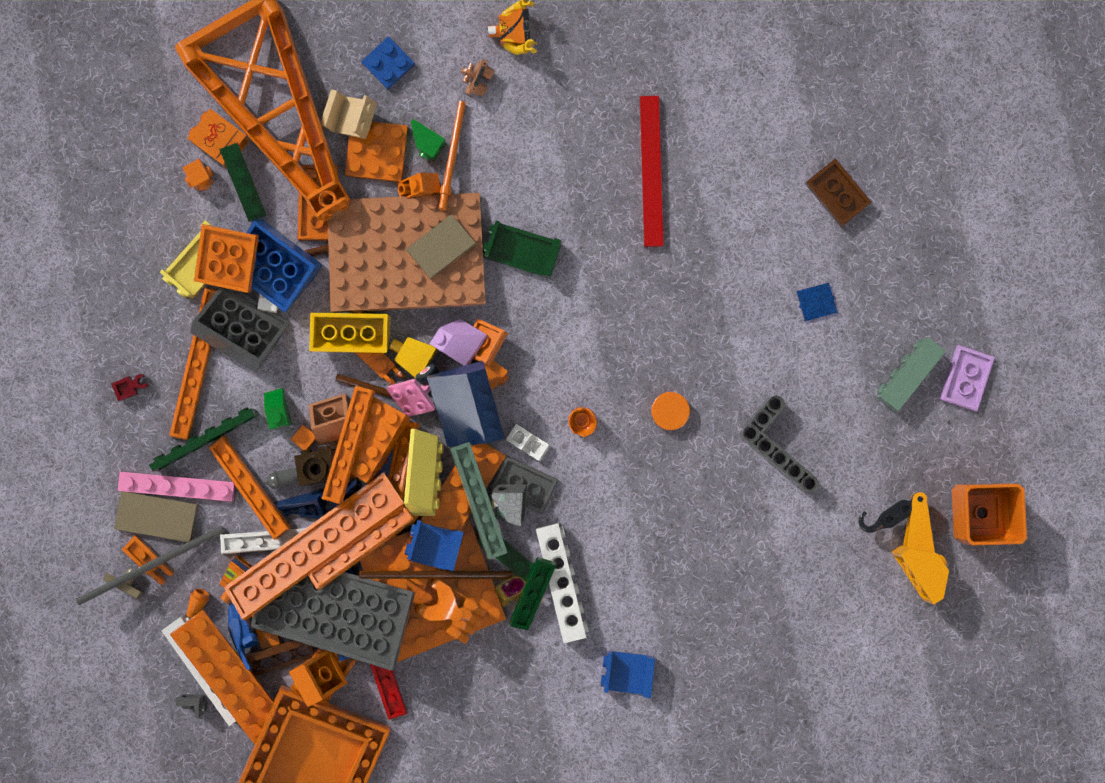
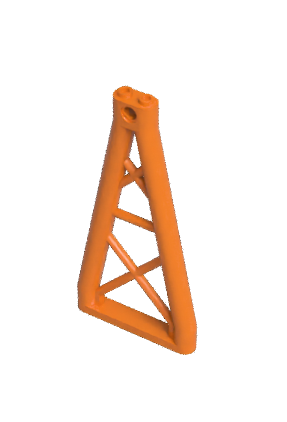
(311, 130)

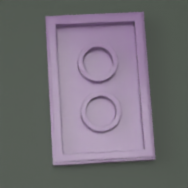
(967, 378)

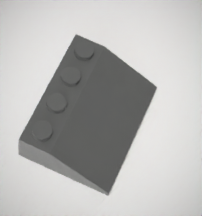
(238, 328)

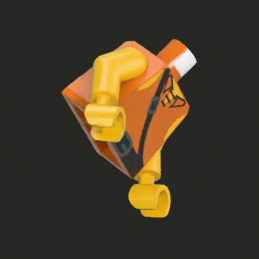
(515, 29)

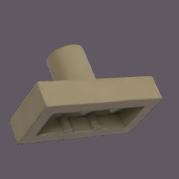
(126, 587)

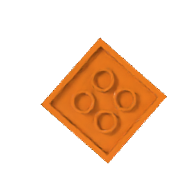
(379, 155)
(226, 258)

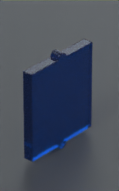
(816, 302)

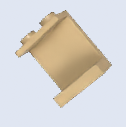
(348, 115)

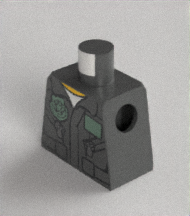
(509, 502)

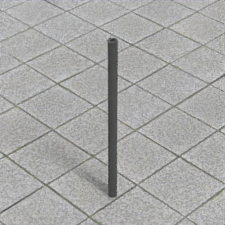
(150, 565)

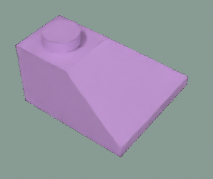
(459, 341)

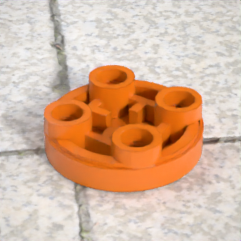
(670, 411)

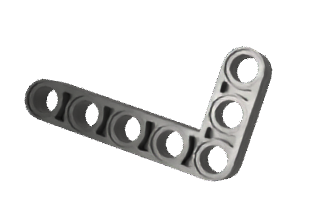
(774, 449)

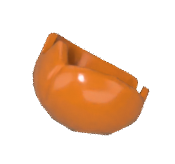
(582, 416)

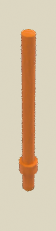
(445, 190)

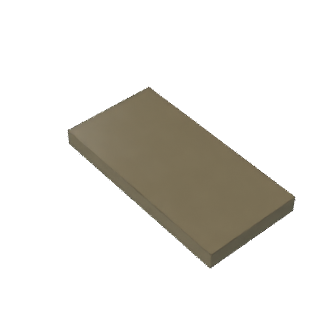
(156, 516)

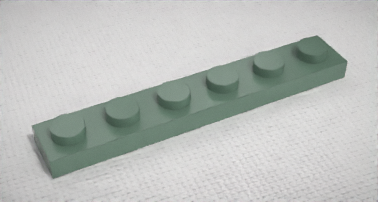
(478, 500)

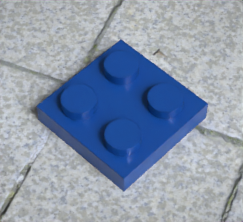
(388, 63)

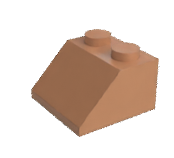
(328, 418)

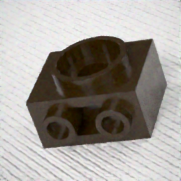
(307, 463)

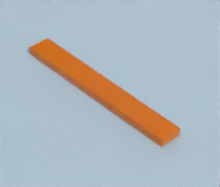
(192, 382)

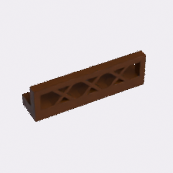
(277, 649)

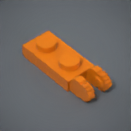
(381, 365)
(142, 554)

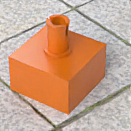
(318, 678)

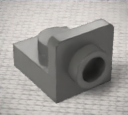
(188, 701)

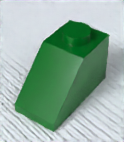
(427, 141)
(276, 409)

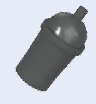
(282, 478)

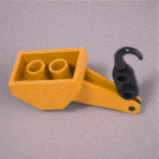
(917, 555)

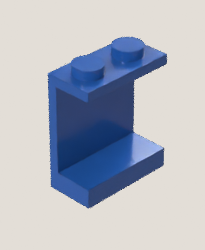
(434, 546)
(628, 673)

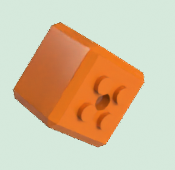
(1003, 518)

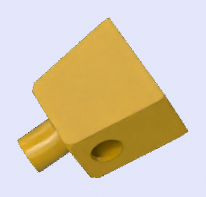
(413, 355)

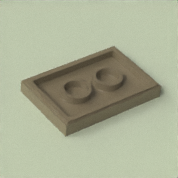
(441, 246)

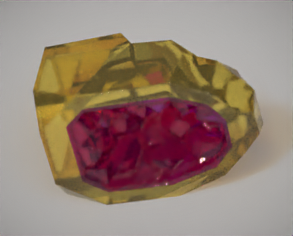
(510, 590)

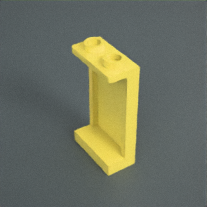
(182, 270)

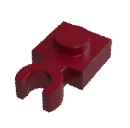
(127, 387)

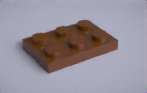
(838, 192)

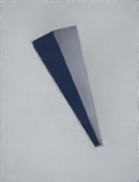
(311, 504)

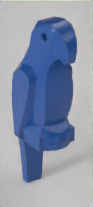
(241, 634)

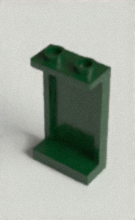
(522, 249)

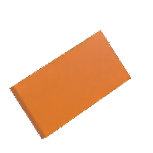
(308, 225)

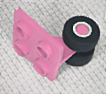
(413, 397)

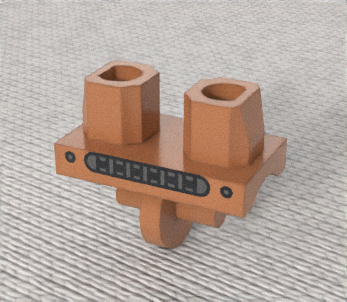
(474, 85)

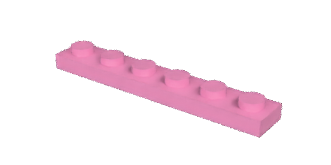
(176, 486)

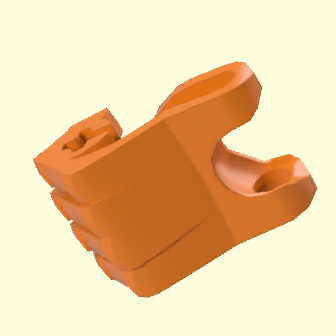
(453, 612)

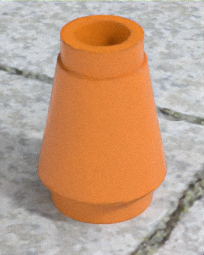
(197, 602)

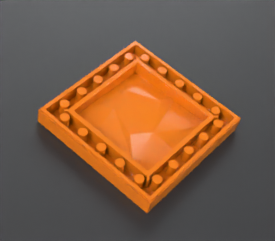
(314, 744)

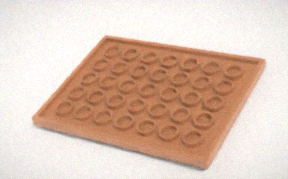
(377, 273)

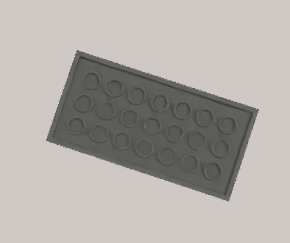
(344, 617)

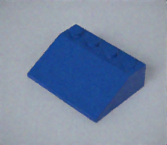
(280, 266)

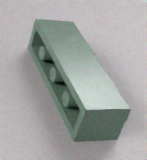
(910, 374)

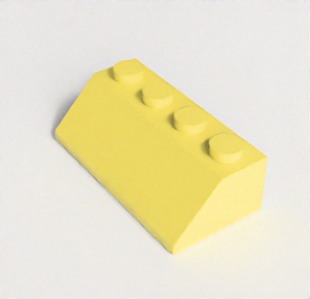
(423, 473)

